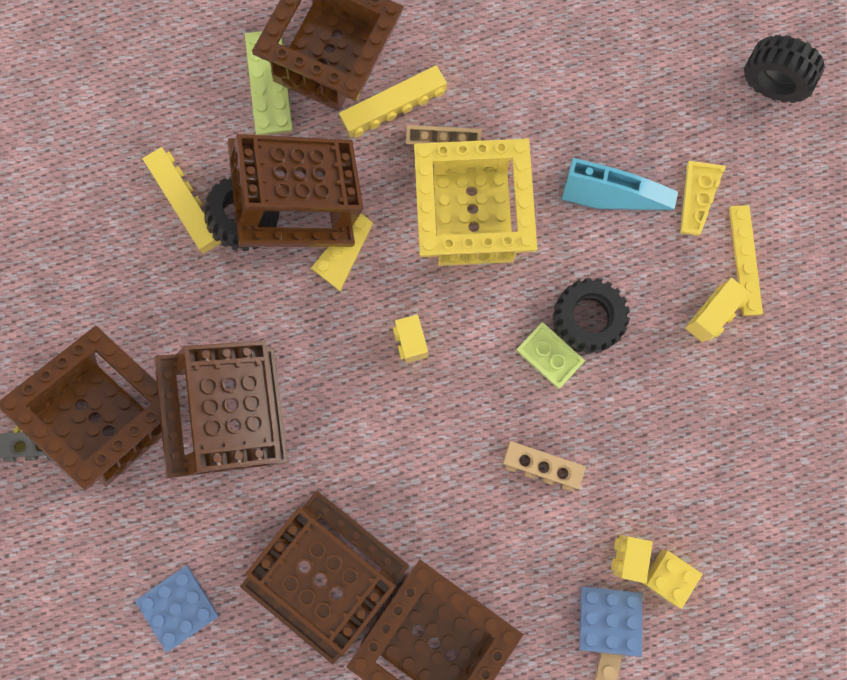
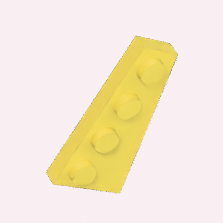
(699, 193)
(337, 262)

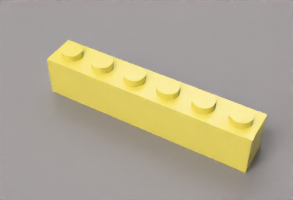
(393, 102)
(180, 197)

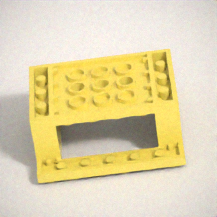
(481, 167)

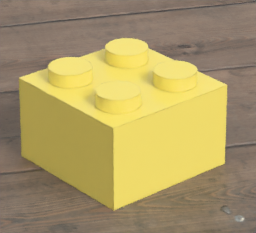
(411, 338)
(632, 558)
(672, 578)

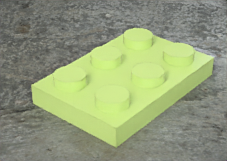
(550, 355)

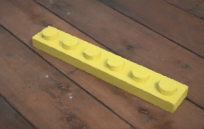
(746, 258)

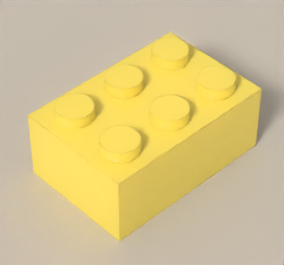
(718, 310)

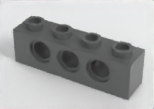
(8, 447)

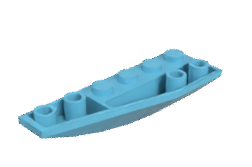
(612, 188)

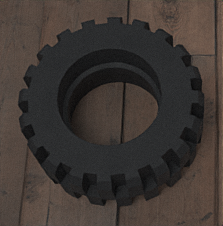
(784, 68)
(218, 222)
(604, 295)

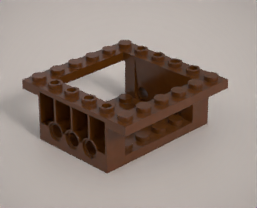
(364, 33)
(260, 189)
(258, 411)
(47, 412)
(310, 609)
(444, 612)

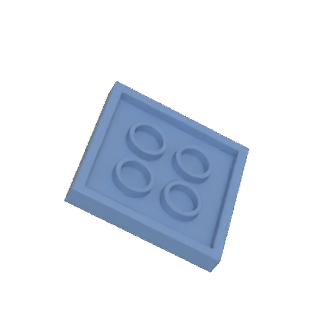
(177, 608)
(610, 621)

